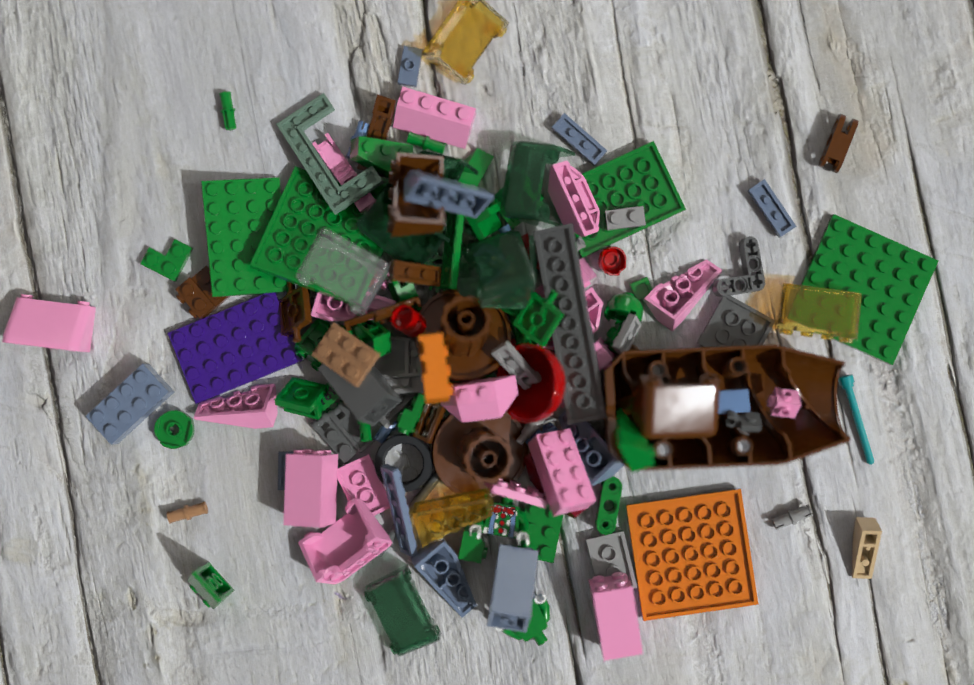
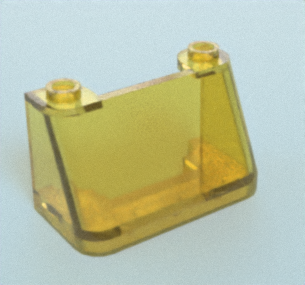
(464, 38)

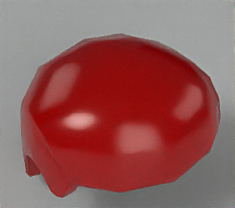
(612, 261)

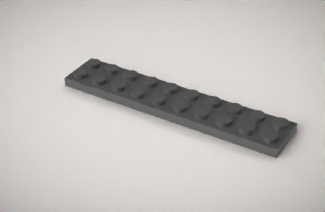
(574, 334)

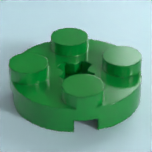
(165, 435)

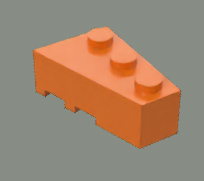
(434, 368)

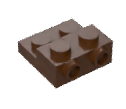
(198, 294)

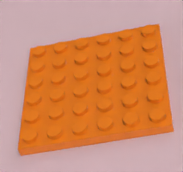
(691, 554)

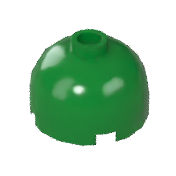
(621, 305)

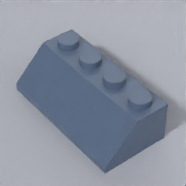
(450, 194)

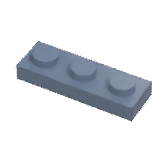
(579, 139)
(771, 208)

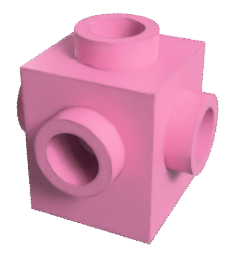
(784, 402)

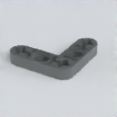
(747, 279)

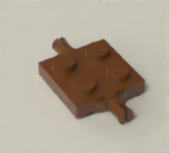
(294, 311)

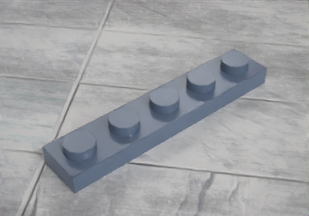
(399, 510)

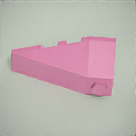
(677, 297)

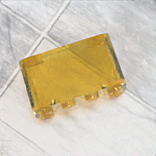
(819, 312)

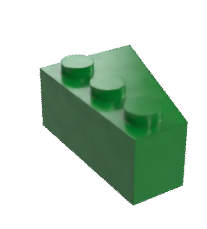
(377, 153)

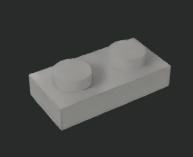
(625, 218)
(627, 334)

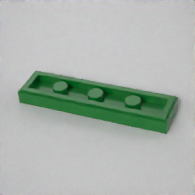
(452, 251)

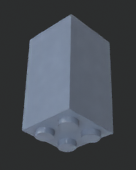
(513, 588)

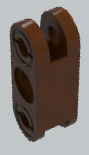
(838, 143)

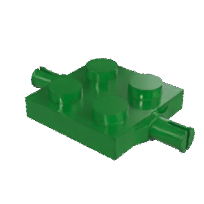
(538, 319)

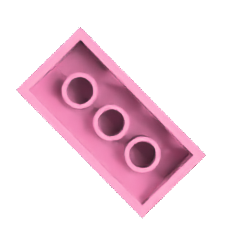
(434, 117)

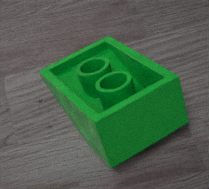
(210, 585)

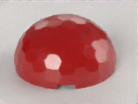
(544, 397)

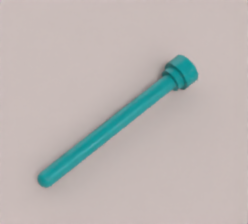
(847, 384)

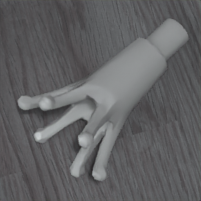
(531, 428)

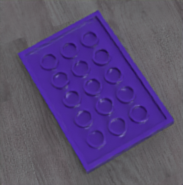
(233, 347)

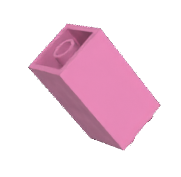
(310, 488)
(615, 616)

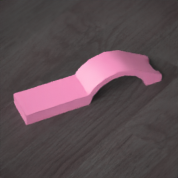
(340, 168)

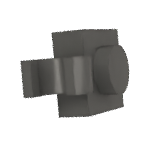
(745, 420)

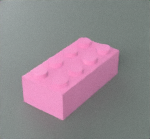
(561, 472)

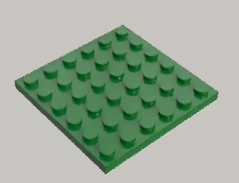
(295, 226)
(884, 273)

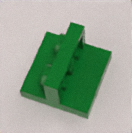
(487, 221)
(302, 398)

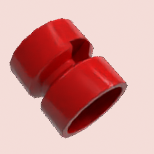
(408, 321)

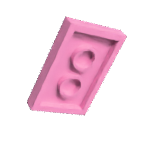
(361, 482)
(516, 491)

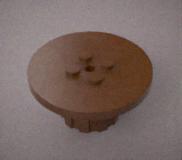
(467, 332)
(478, 452)

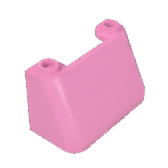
(50, 324)
(345, 545)

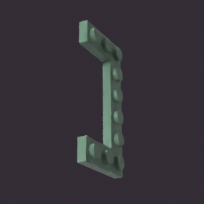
(336, 196)

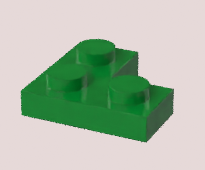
(170, 264)

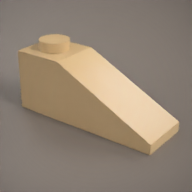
(865, 547)

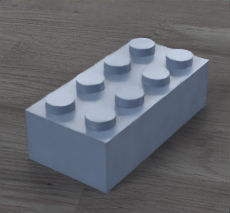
(130, 404)

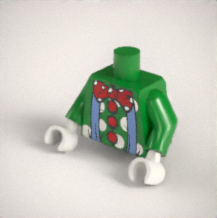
(506, 522)

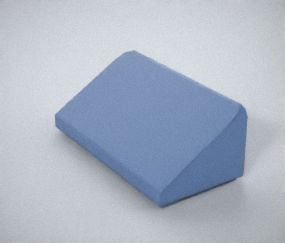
(734, 400)

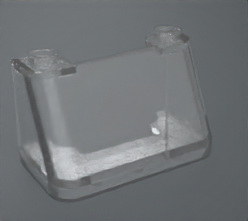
(343, 270)

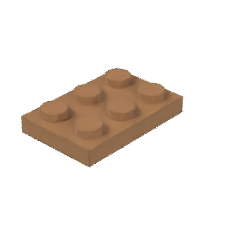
(346, 354)

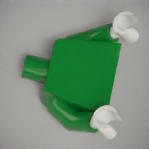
(538, 622)

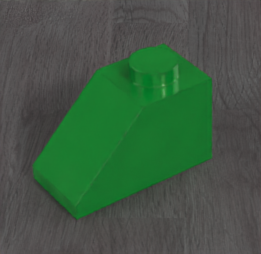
(471, 547)

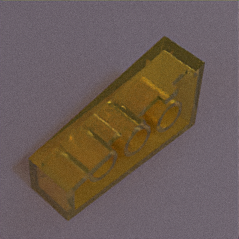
(450, 513)

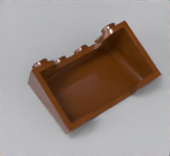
(409, 217)

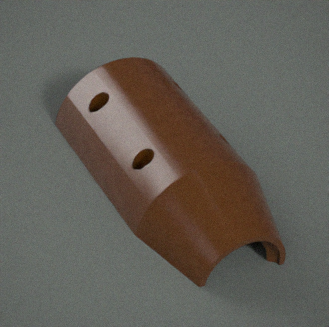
(758, 369)

